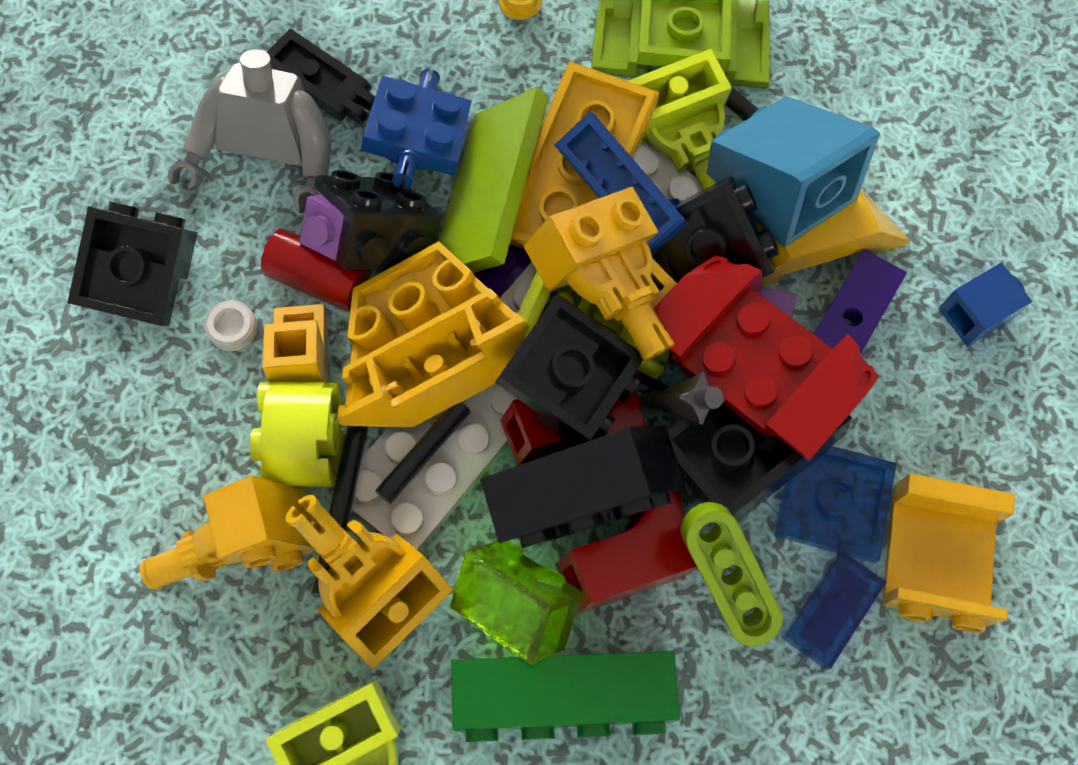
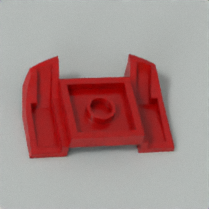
(761, 357)

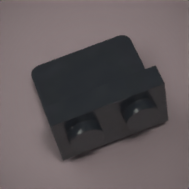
(379, 220)

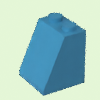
(796, 163)

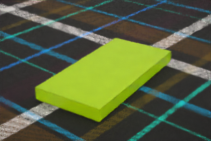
(493, 180)

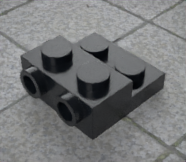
(718, 227)
(131, 263)
(572, 372)

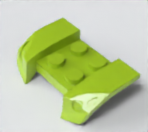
(676, 29)

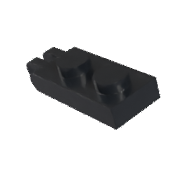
(326, 79)

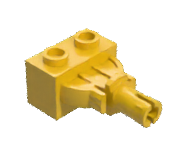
(606, 261)
(243, 527)
(373, 587)

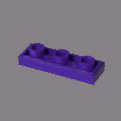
(861, 300)

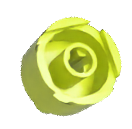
(298, 433)

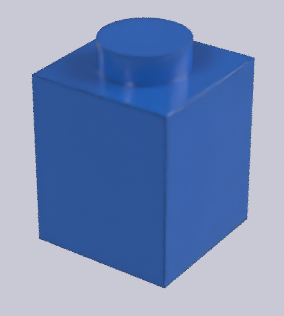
(984, 304)

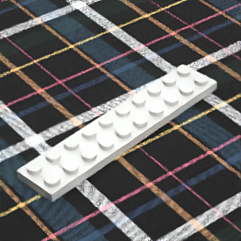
(480, 437)

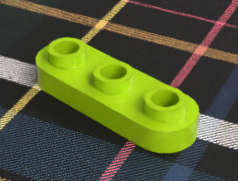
(741, 588)

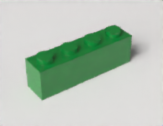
(564, 692)

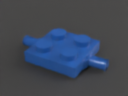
(416, 126)

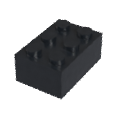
(734, 462)
(583, 486)

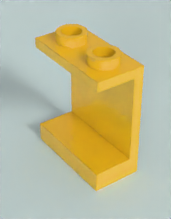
(944, 551)

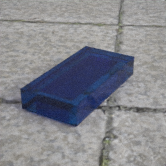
(834, 610)

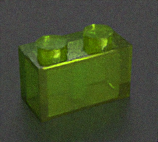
(516, 600)

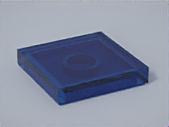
(839, 504)

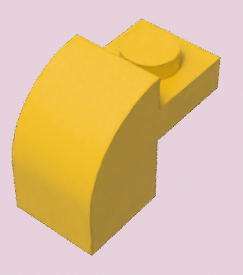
(297, 345)

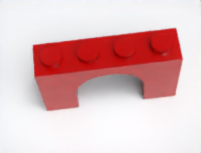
(624, 564)

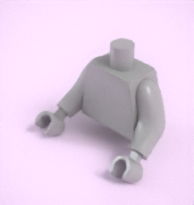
(262, 117)

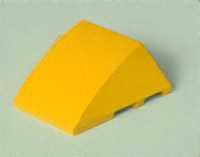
(844, 234)
(424, 341)

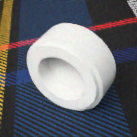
(231, 325)

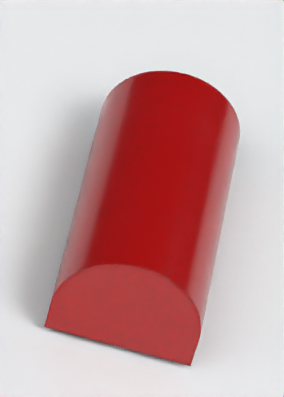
(309, 270)

